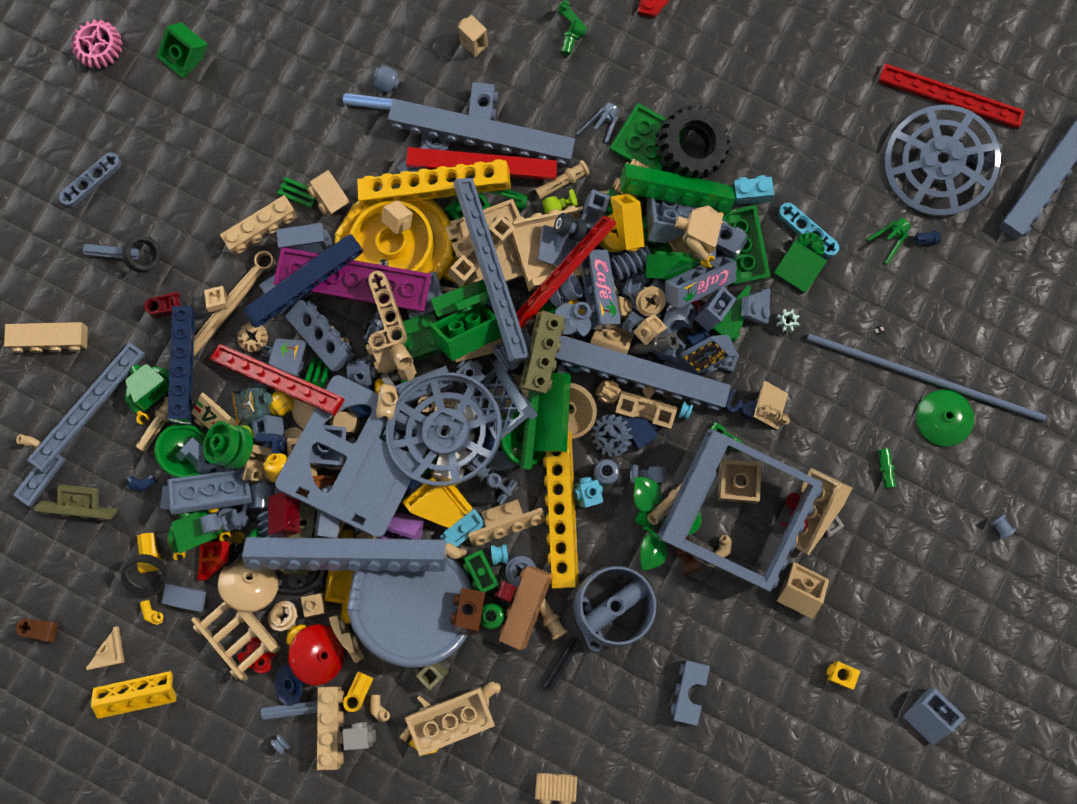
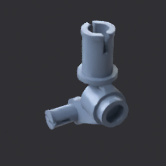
(494, 481)

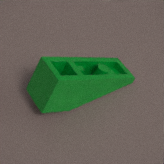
(733, 320)

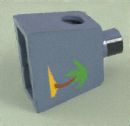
(287, 355)

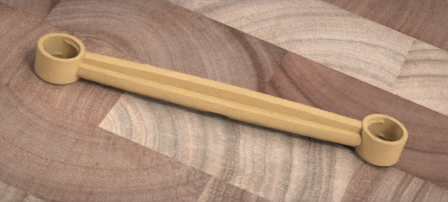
(232, 300)

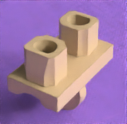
(255, 471)

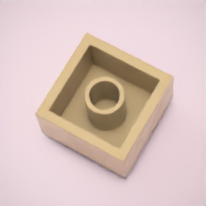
(739, 481)

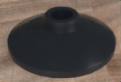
(236, 547)

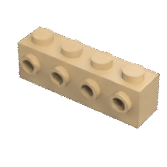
(259, 225)
(329, 728)

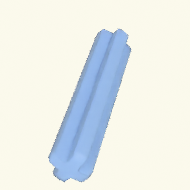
(367, 101)

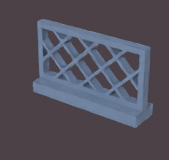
(511, 392)

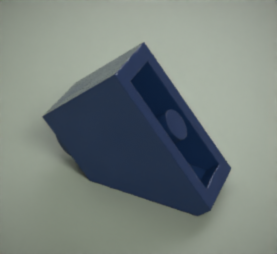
(642, 431)

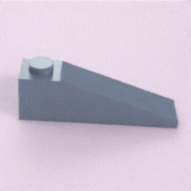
(661, 220)

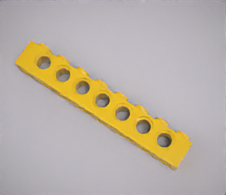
(442, 188)
(570, 578)

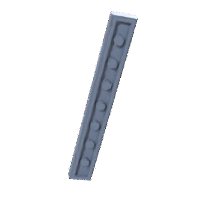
(85, 407)

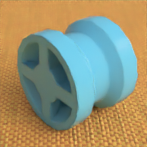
(499, 554)

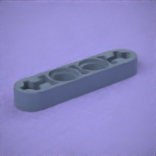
(88, 177)

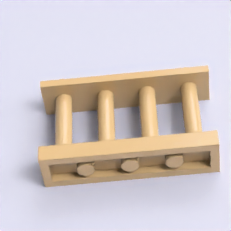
(255, 629)

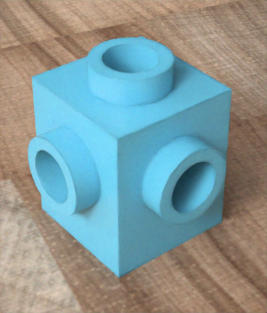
(588, 492)

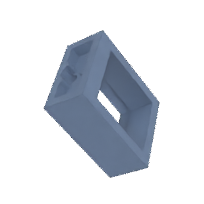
(306, 238)

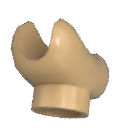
(386, 401)

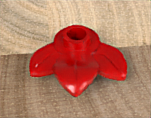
(253, 645)

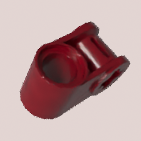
(165, 304)

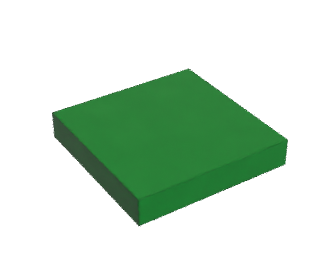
(800, 266)

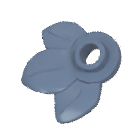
(573, 319)

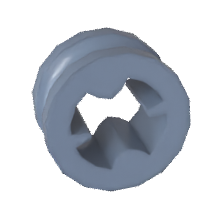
(280, 744)

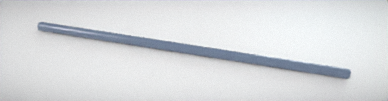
(926, 377)

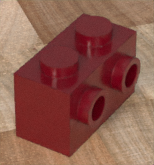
(283, 515)

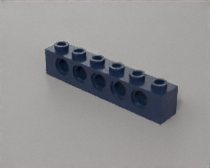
(181, 365)

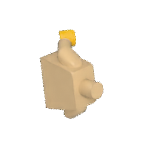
(701, 232)

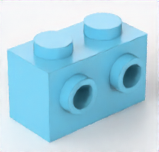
(753, 190)

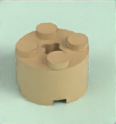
(384, 362)

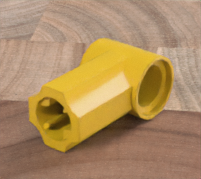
(147, 545)
(358, 690)

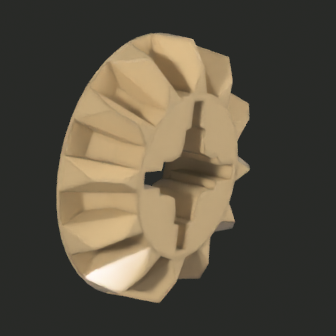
(650, 309)
(252, 346)
(279, 610)

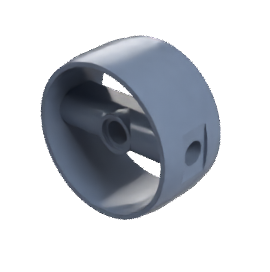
(625, 598)

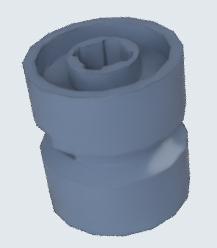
(568, 291)

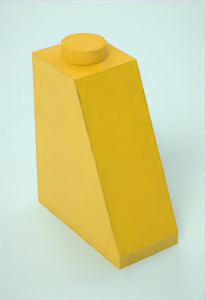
(629, 221)
(433, 505)

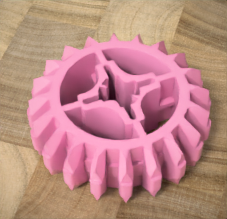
(93, 37)

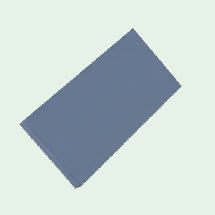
(208, 491)

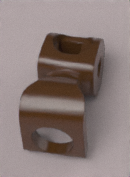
(691, 563)

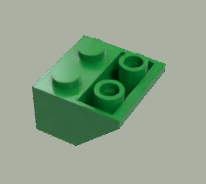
(669, 264)

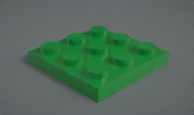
(638, 137)

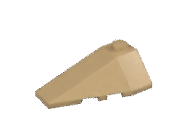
(824, 512)

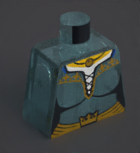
(250, 405)

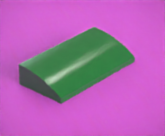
(752, 260)
(553, 416)

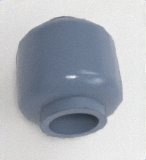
(385, 78)
(611, 468)

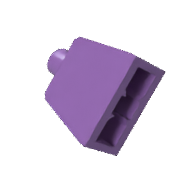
(404, 527)

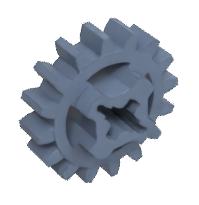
(615, 429)

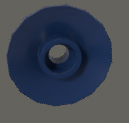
(287, 686)

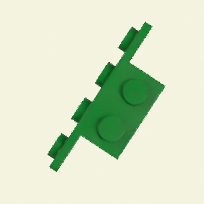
(461, 298)

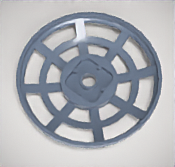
(939, 171)
(440, 419)

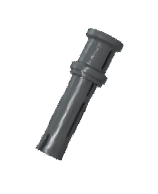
(658, 344)

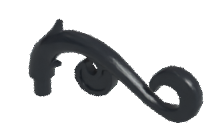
(295, 589)

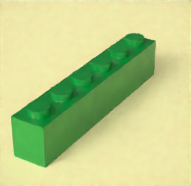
(676, 188)

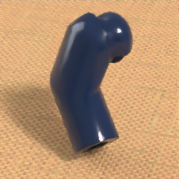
(140, 485)

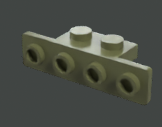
(78, 502)

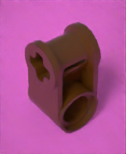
(39, 630)

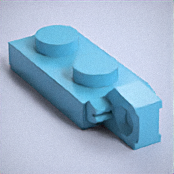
(459, 531)

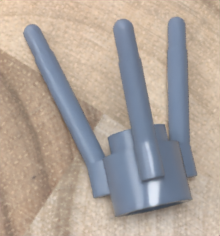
(607, 114)

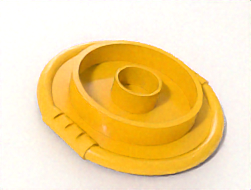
(420, 248)

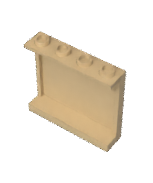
(526, 242)

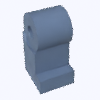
(194, 454)

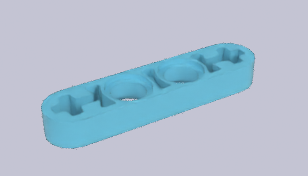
(810, 227)

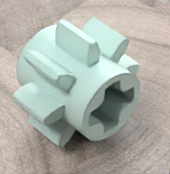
(782, 323)

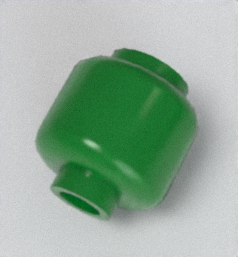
(498, 613)

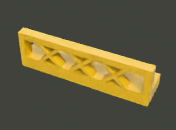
(133, 698)

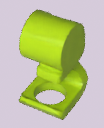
(554, 203)

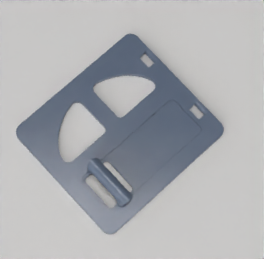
(369, 480)

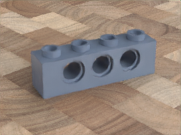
(731, 246)
(299, 318)

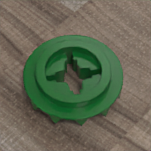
(817, 242)

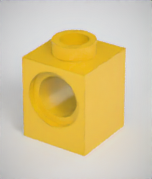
(851, 675)

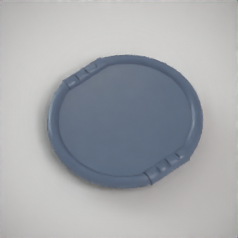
(408, 613)

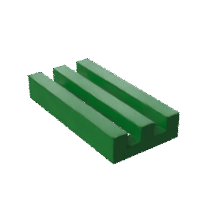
(301, 186)
(319, 364)

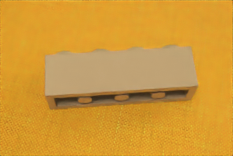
(46, 337)

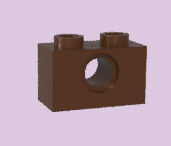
(467, 623)

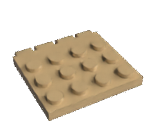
(506, 252)

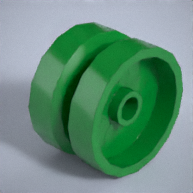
(228, 445)

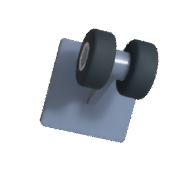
(558, 241)

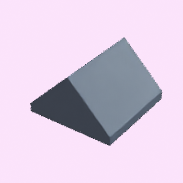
(325, 457)

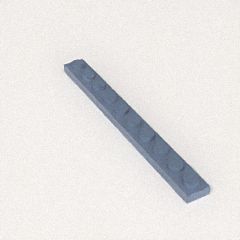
(491, 269)

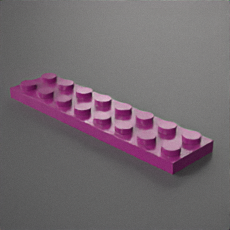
(352, 282)

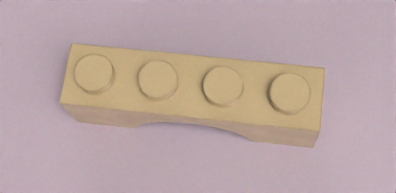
(468, 264)

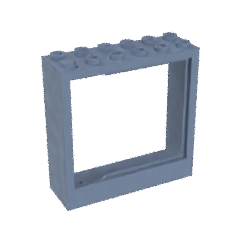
(694, 491)

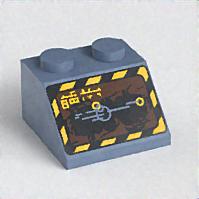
(710, 353)

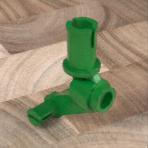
(576, 29)

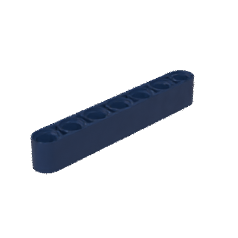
(303, 281)

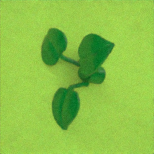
(646, 495)

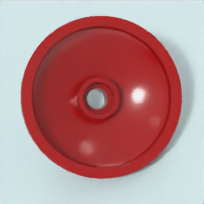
(306, 651)

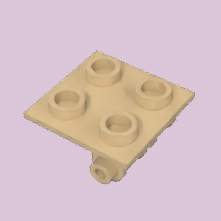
(771, 406)

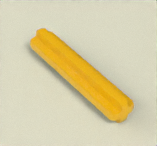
(457, 498)

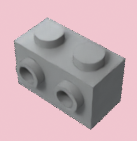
(358, 736)

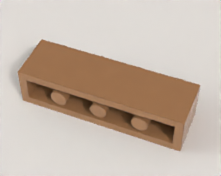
(525, 607)

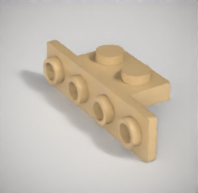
(505, 521)

